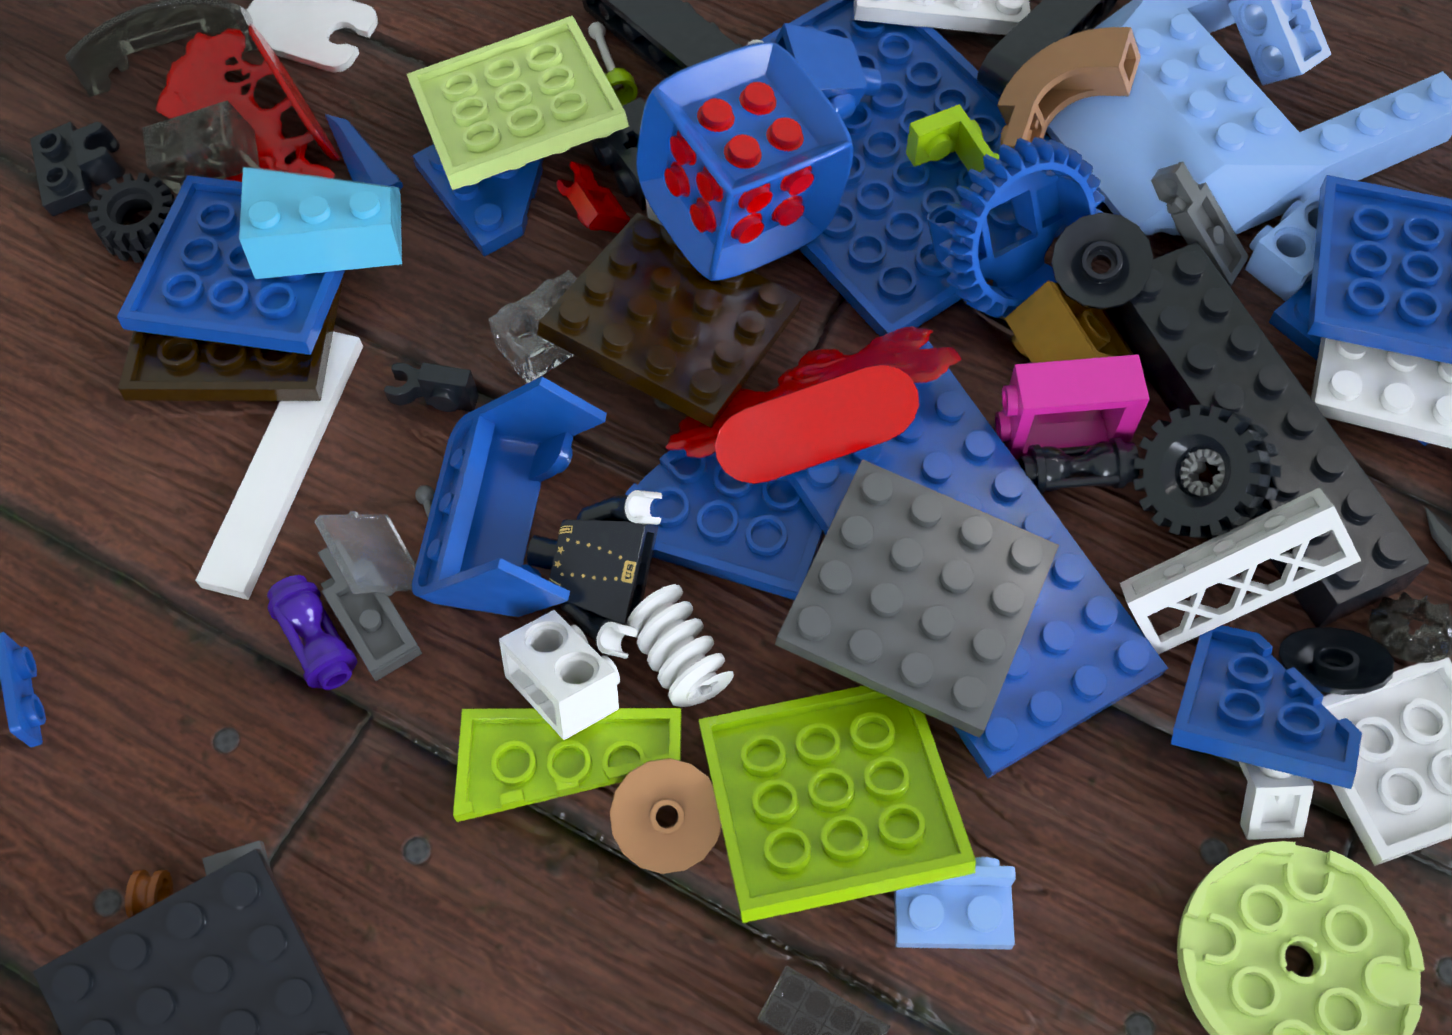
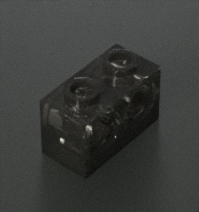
(201, 144)

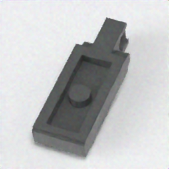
(1200, 219)
(369, 622)

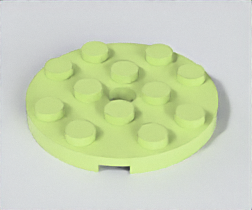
(1307, 898)

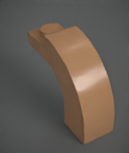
(1064, 72)

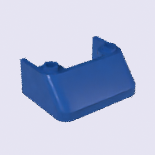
(489, 500)

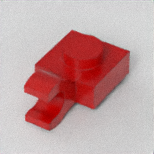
(595, 204)

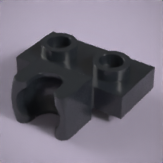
(72, 159)

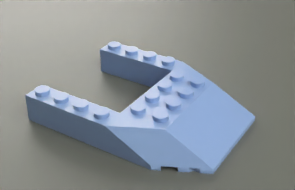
(1207, 112)

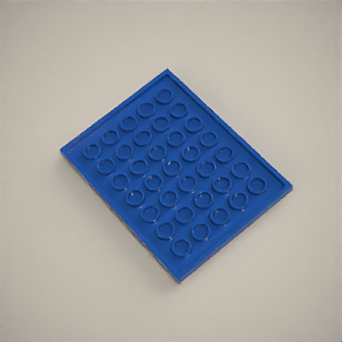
(880, 237)

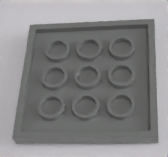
(918, 597)

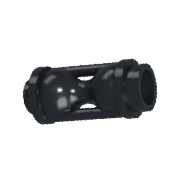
(1098, 464)

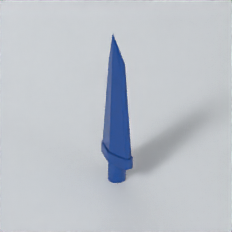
(359, 157)

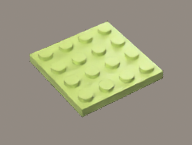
(516, 102)

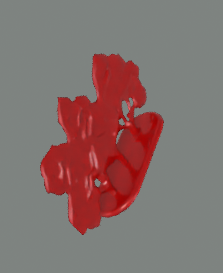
(200, 82)
(820, 408)

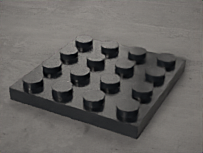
(198, 964)

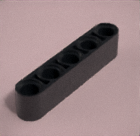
(1040, 28)

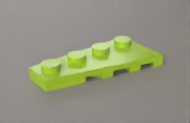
(520, 760)

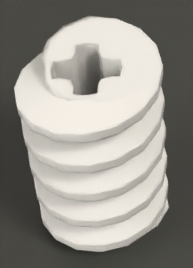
(674, 649)

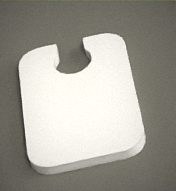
(303, 28)

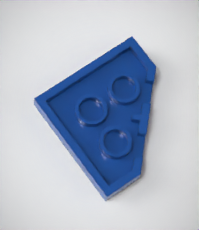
(488, 211)
(1260, 714)

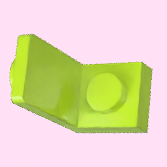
(947, 133)

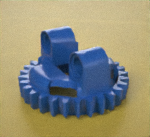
(1046, 189)

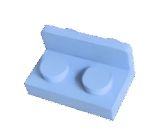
(958, 911)

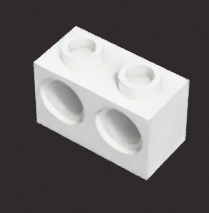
(560, 673)

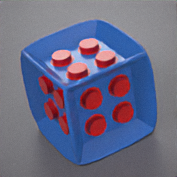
(742, 159)

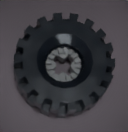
(1179, 457)

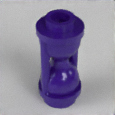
(301, 613)

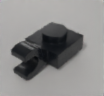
(440, 385)

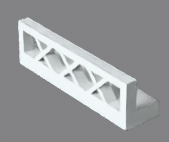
(1233, 553)

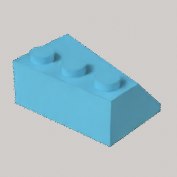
(317, 223)

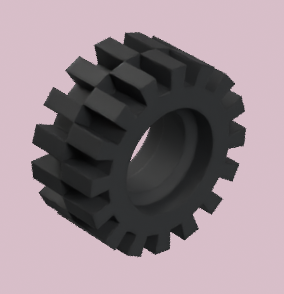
(122, 202)

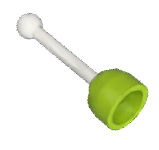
(616, 76)

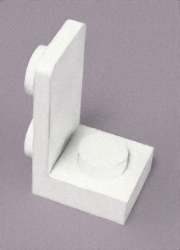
(1274, 803)

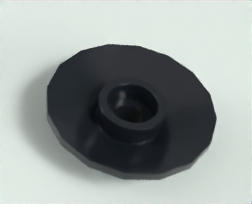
(1106, 239)
(1337, 660)

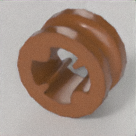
(146, 890)

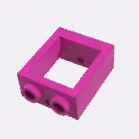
(1072, 403)

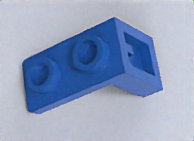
(22, 706)

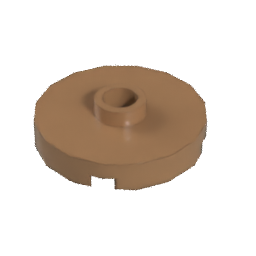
(635, 809)

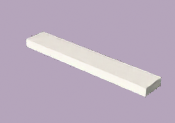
(274, 480)

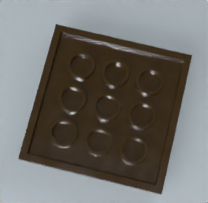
(666, 325)
(204, 370)

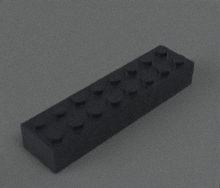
(1210, 352)

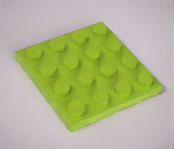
(831, 801)

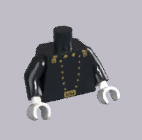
(602, 564)

